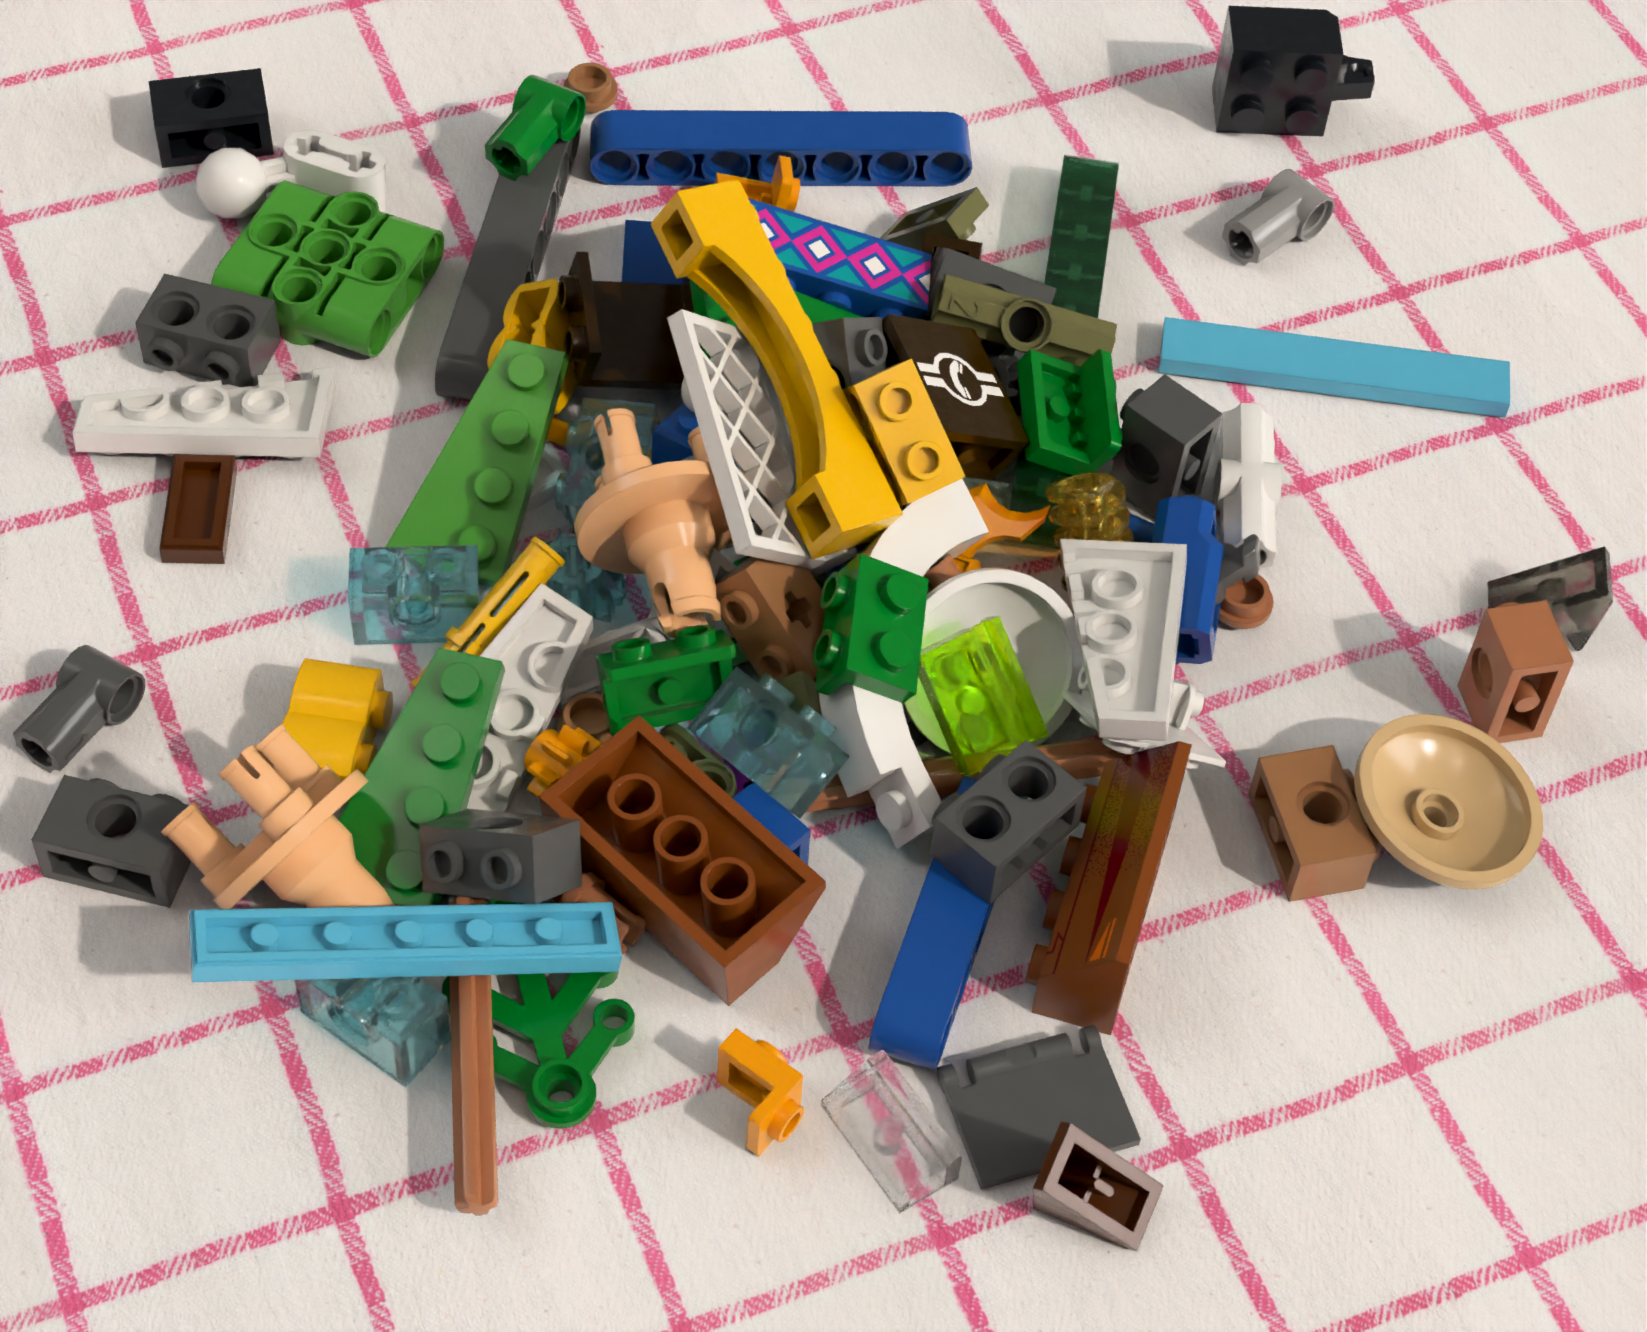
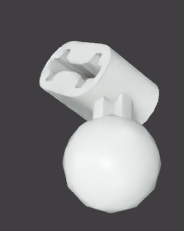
(237, 183)

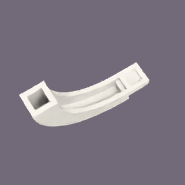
(873, 726)

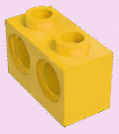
(904, 432)

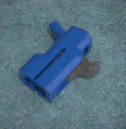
(1209, 568)

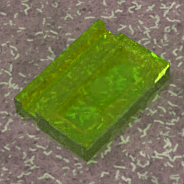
(979, 695)

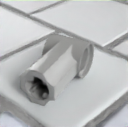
(1286, 210)

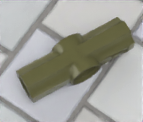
(988, 311)

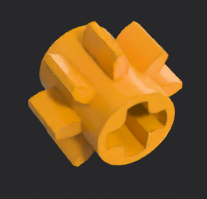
(555, 754)

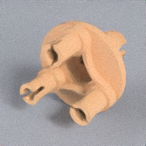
(655, 522)
(302, 845)

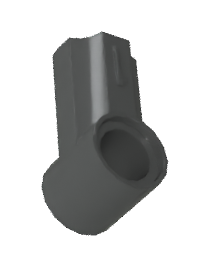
(87, 695)

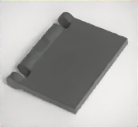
(1024, 1096)

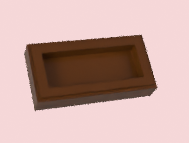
(198, 509)

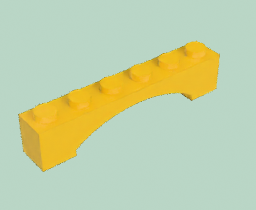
(722, 247)

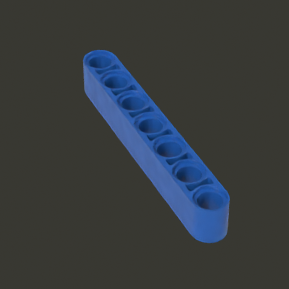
(822, 147)

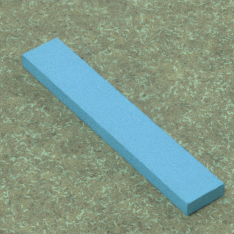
(1335, 367)
(402, 941)

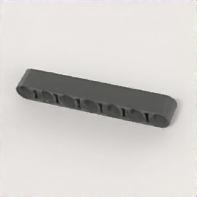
(504, 256)

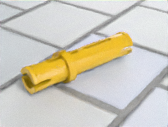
(536, 563)

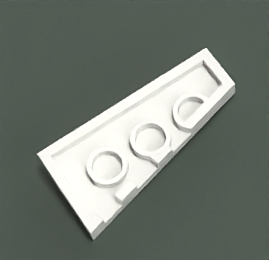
(211, 420)
(1127, 629)
(539, 657)

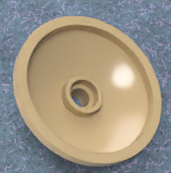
(1448, 801)

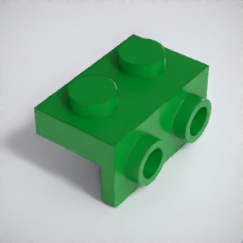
(1069, 411)
(871, 629)
(663, 679)

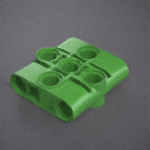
(332, 266)

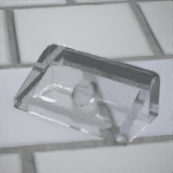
(893, 1132)

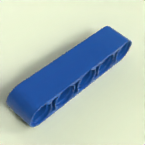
(931, 967)

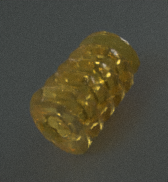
(1089, 509)

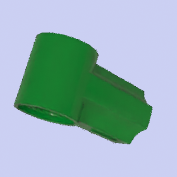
(538, 118)

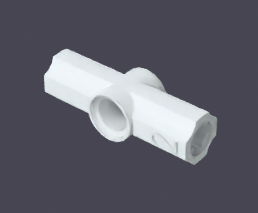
(1248, 479)

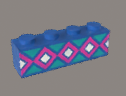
(847, 265)

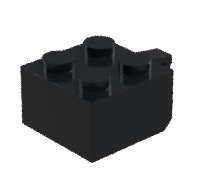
(1283, 71)

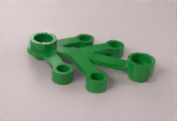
(543, 1025)

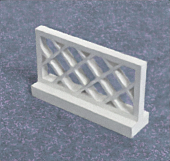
(762, 420)

